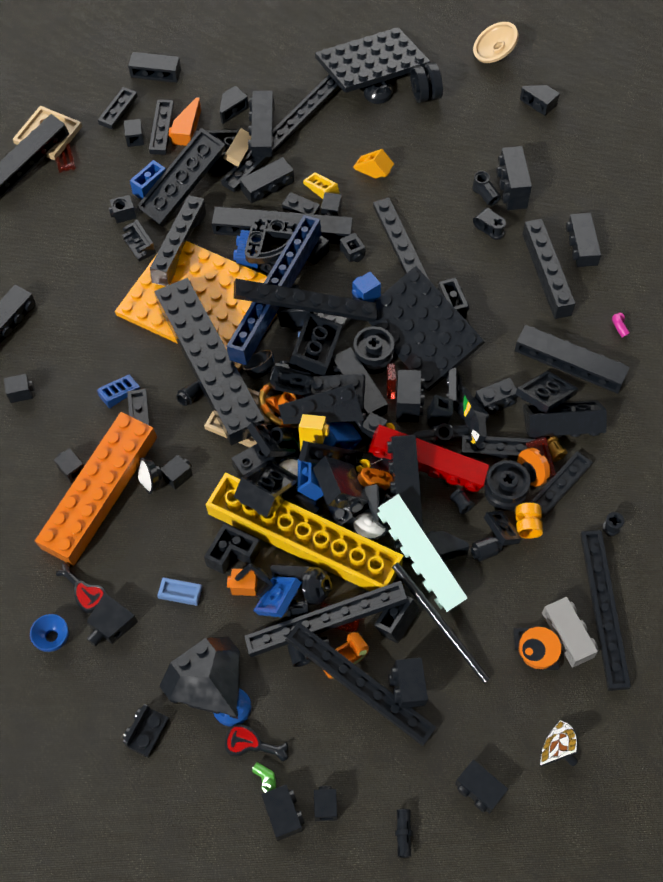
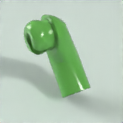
(266, 775)

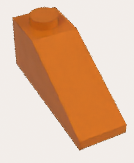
(185, 124)

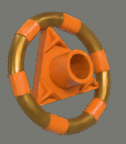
(273, 403)

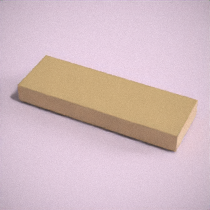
(238, 148)

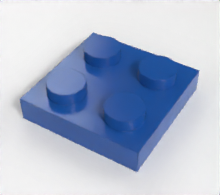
(278, 597)

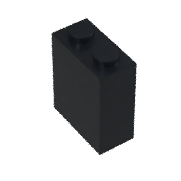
(340, 484)

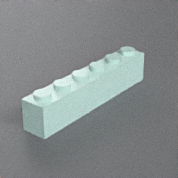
(422, 553)

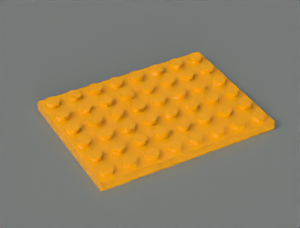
(213, 283)

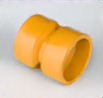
(529, 520)

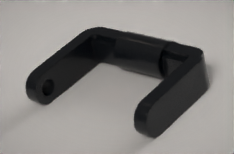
(261, 574)

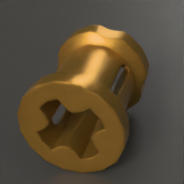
(556, 450)

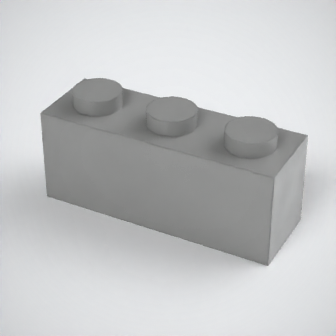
(571, 631)

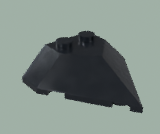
(205, 677)

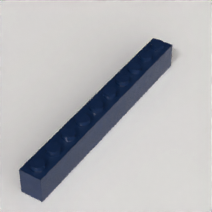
(284, 274)

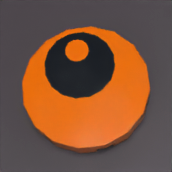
(535, 465)
(539, 647)

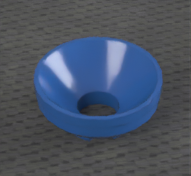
(45, 625)
(243, 708)

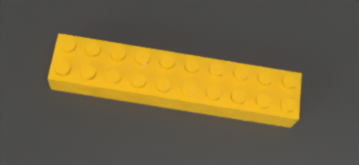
(309, 538)

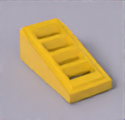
(321, 186)

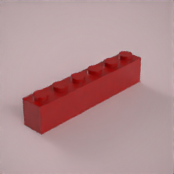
(436, 460)

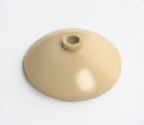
(496, 42)

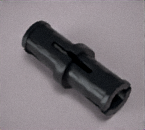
(404, 833)

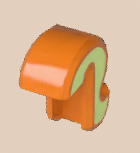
(354, 649)

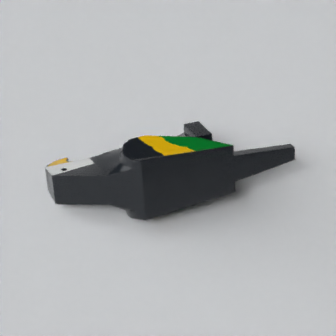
(474, 416)

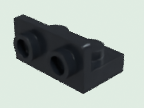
(145, 730)

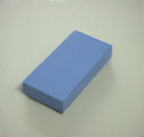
(180, 591)

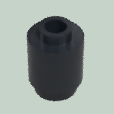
(307, 503)
(486, 548)

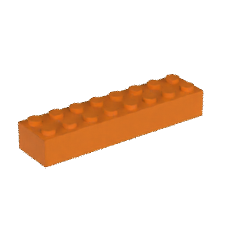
(96, 489)

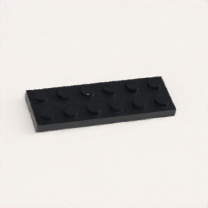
(181, 177)

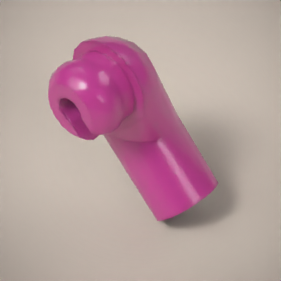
(617, 320)

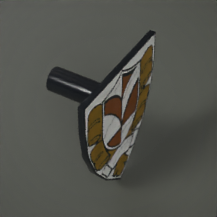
(560, 744)

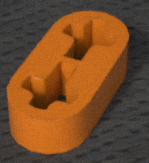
(372, 476)

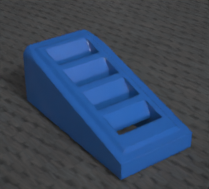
(105, 390)

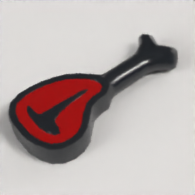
(85, 595)
(242, 739)

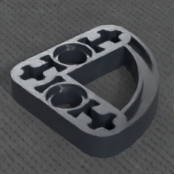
(267, 230)

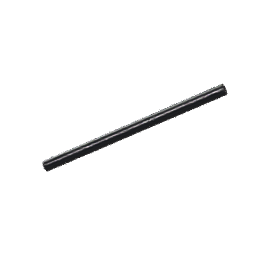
(440, 622)

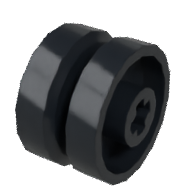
(426, 82)
(374, 349)
(507, 485)

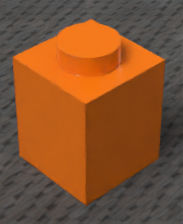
(246, 586)

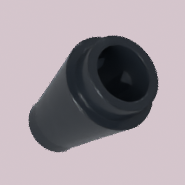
(188, 393)

